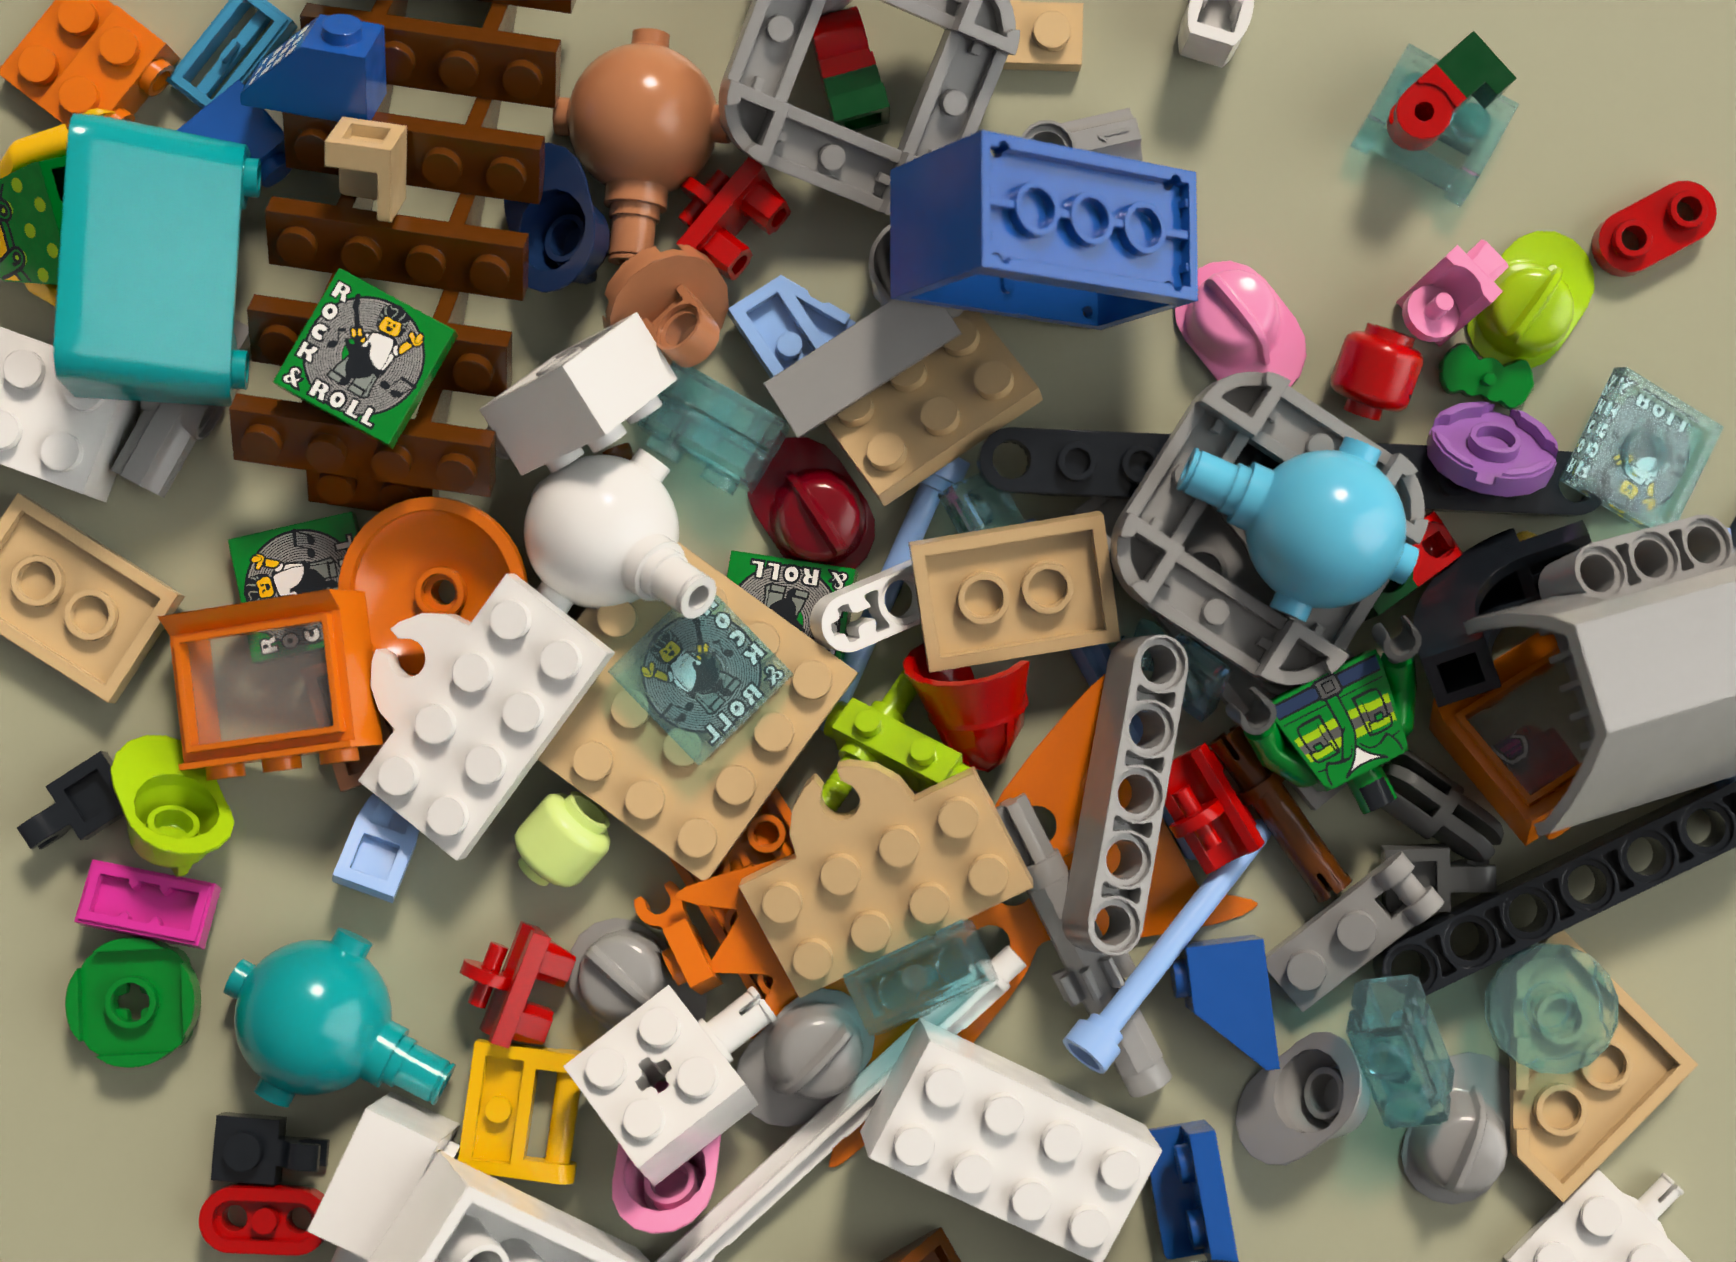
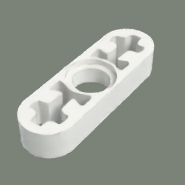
(851, 599)

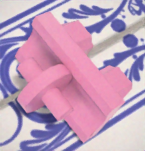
(1452, 293)

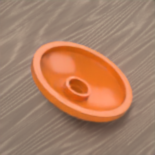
(411, 551)

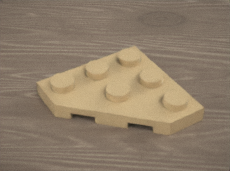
(1577, 1119)

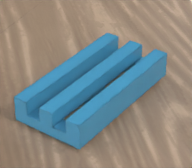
(214, 36)

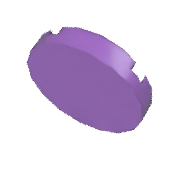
(1492, 450)

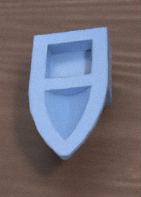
(376, 851)

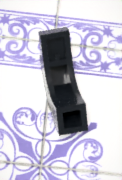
(1482, 581)

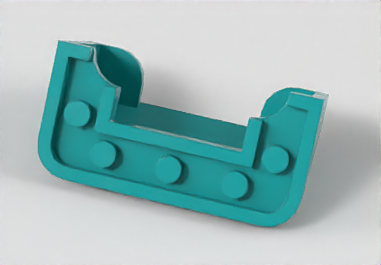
(151, 263)

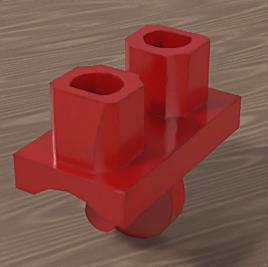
(724, 208)
(1209, 810)
(509, 1011)

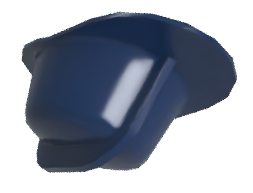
(565, 229)

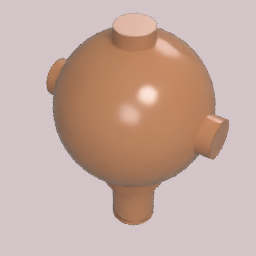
(640, 128)

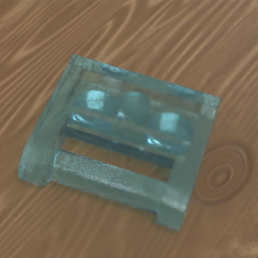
(1470, 131)

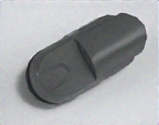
(1438, 809)

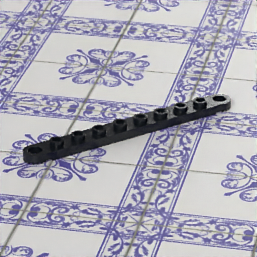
(1115, 463)

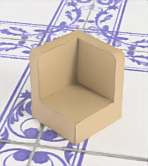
(370, 162)

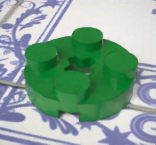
(109, 1030)

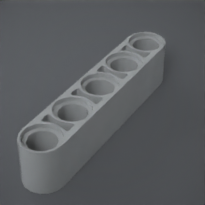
(1148, 772)

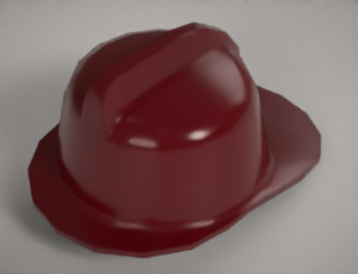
(813, 506)

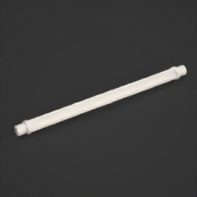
(825, 1130)

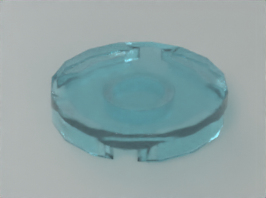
(1551, 1008)

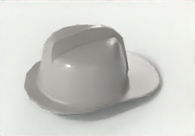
(622, 969)
(805, 1057)
(1303, 1103)
(1470, 1149)

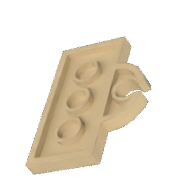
(881, 871)

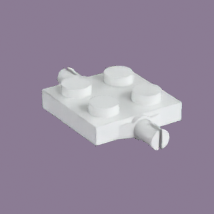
(1603, 1226)

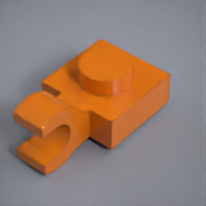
(687, 955)

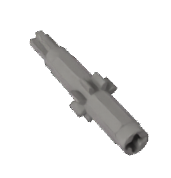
(1087, 975)

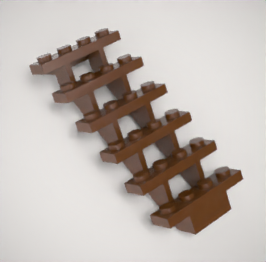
(452, 256)

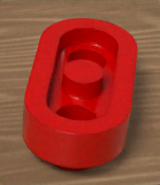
(1657, 227)
(268, 1223)

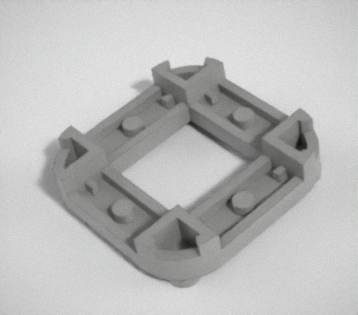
(832, 156)
(1199, 601)

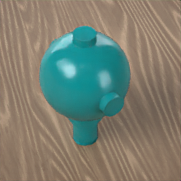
(322, 1020)

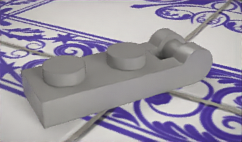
(1350, 932)

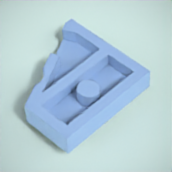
(785, 323)

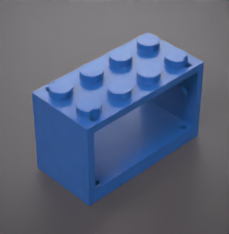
(1042, 232)

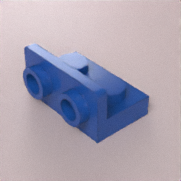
(1191, 1193)

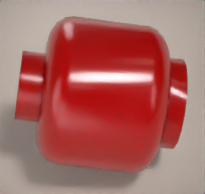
(1376, 371)

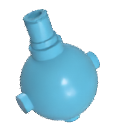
(1315, 526)

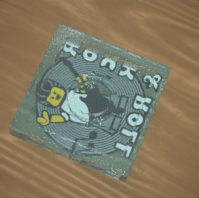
(1641, 451)
(701, 676)

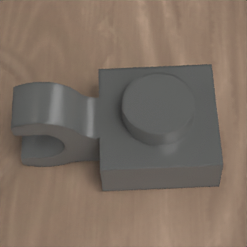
(1436, 870)

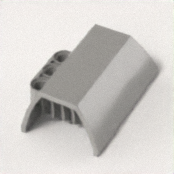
(1649, 658)

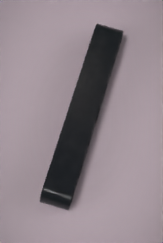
(1548, 886)

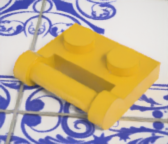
(502, 1110)

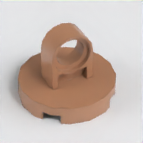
(676, 298)

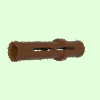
(1280, 814)

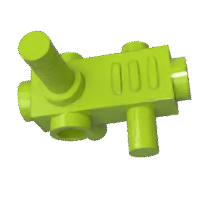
(881, 736)

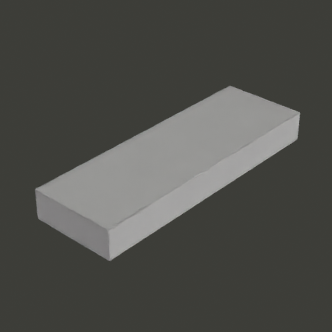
(859, 362)

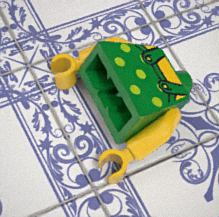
(33, 209)

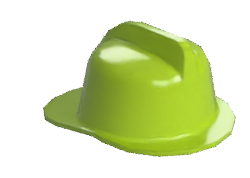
(1540, 302)
(168, 812)

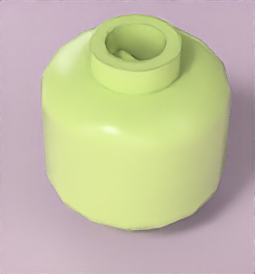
(562, 839)

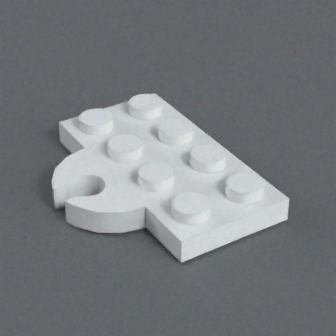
(476, 709)

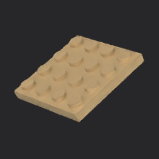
(648, 781)

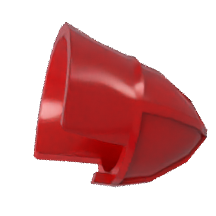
(970, 713)

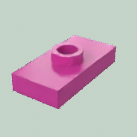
(148, 904)

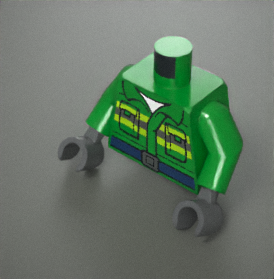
(1341, 722)

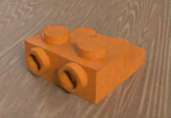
(89, 59)

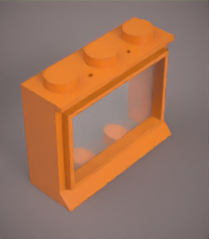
(274, 682)
(1518, 736)

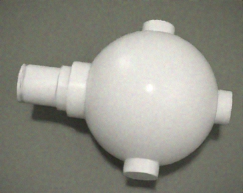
(611, 536)

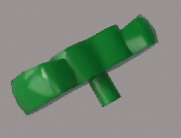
(1464, 373)

